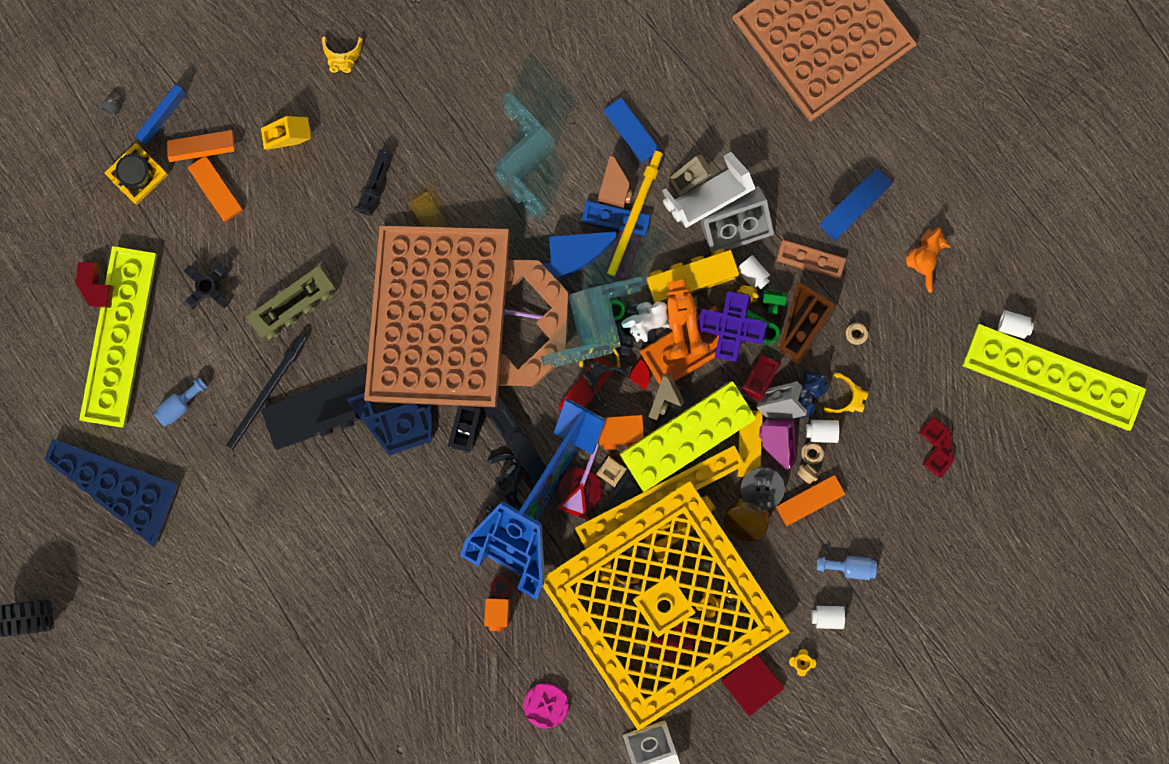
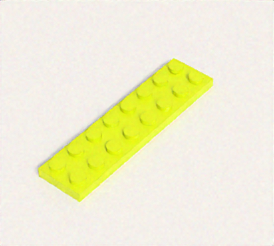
(118, 338)
(1054, 377)

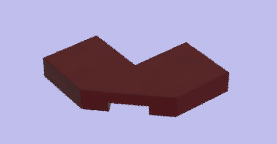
(86, 281)
(940, 437)

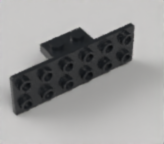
(317, 412)

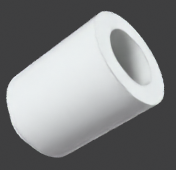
(754, 273)
(1015, 324)
(823, 431)
(828, 617)

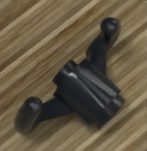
(506, 483)

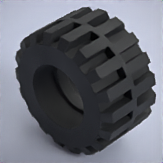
(26, 617)

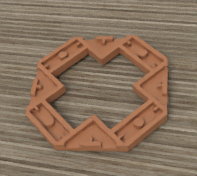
(553, 323)

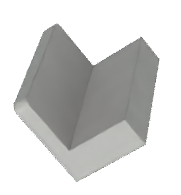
(782, 402)

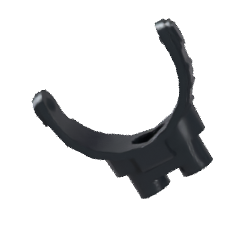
(593, 376)

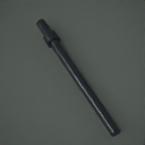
(290, 356)

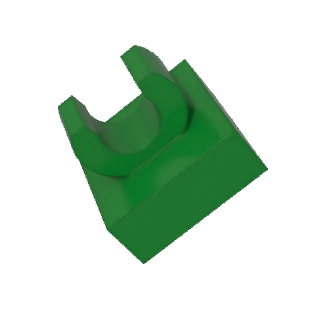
(773, 299)

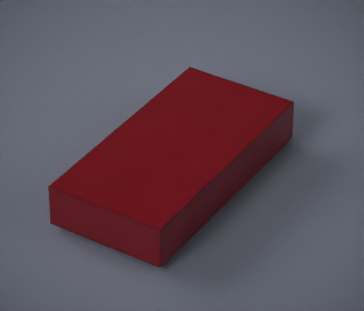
(761, 377)

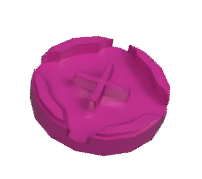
(546, 705)

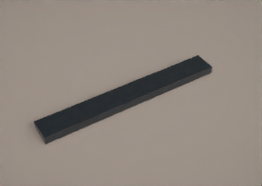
(628, 485)

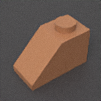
(614, 186)

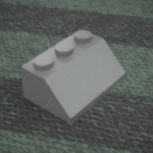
(738, 222)

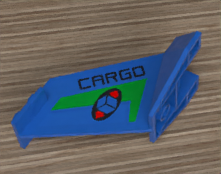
(515, 535)

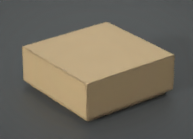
(611, 471)

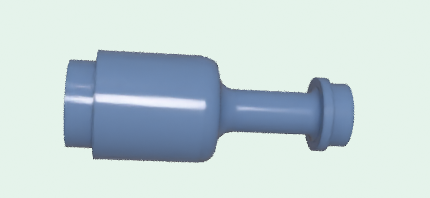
(176, 405)
(853, 567)

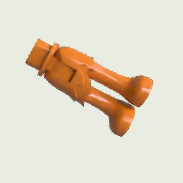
(681, 310)

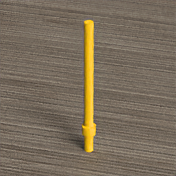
(650, 174)

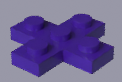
(732, 326)

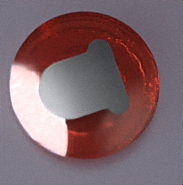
(501, 587)

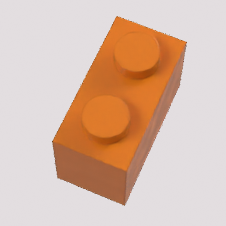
(621, 431)
(497, 613)

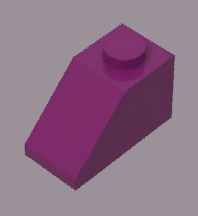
(779, 440)

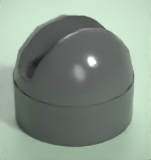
(110, 107)

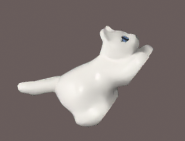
(649, 318)

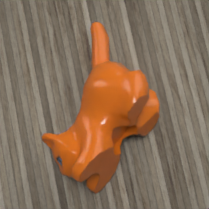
(925, 257)

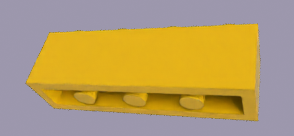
(698, 275)

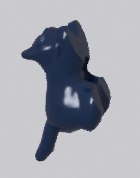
(812, 388)

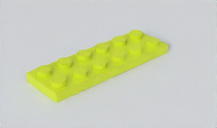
(687, 436)

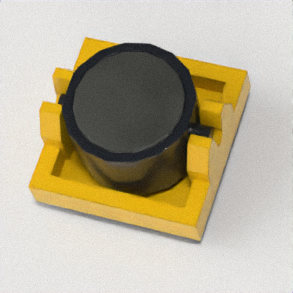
(136, 174)

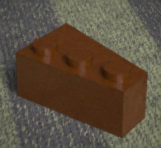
(805, 322)

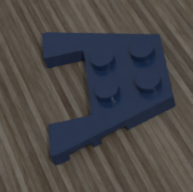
(398, 427)

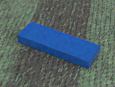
(160, 114)
(631, 130)
(613, 218)

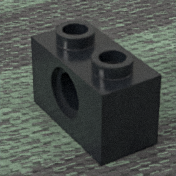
(465, 428)

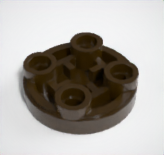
(746, 521)

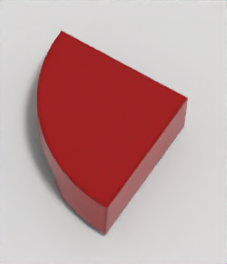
(640, 375)

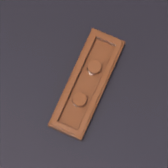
(811, 259)

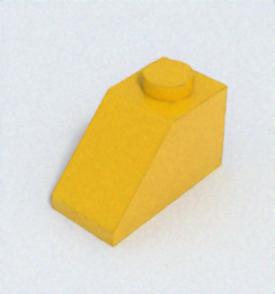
(286, 132)

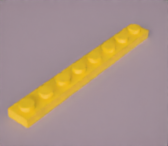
(699, 475)

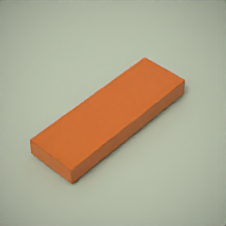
(200, 146)
(215, 188)
(810, 500)

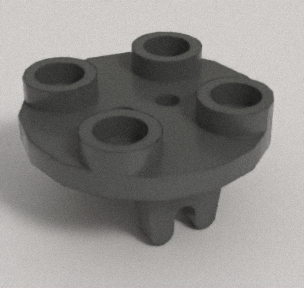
(762, 478)

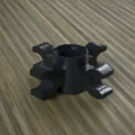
(218, 274)
(627, 339)

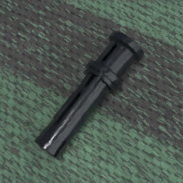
(370, 192)

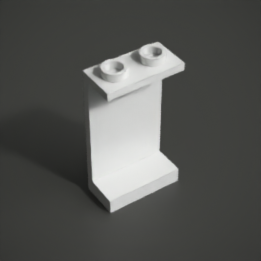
(711, 194)

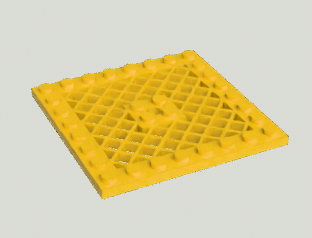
(646, 710)

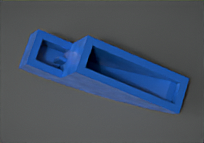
(855, 204)
(575, 252)

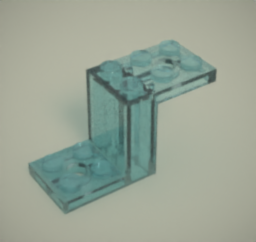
(524, 157)
(594, 322)

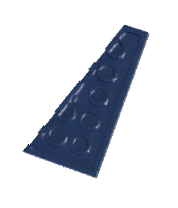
(126, 492)

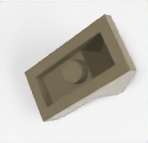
(691, 175)
(667, 392)

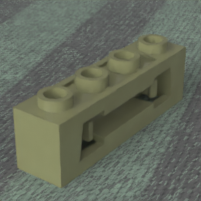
(290, 316)

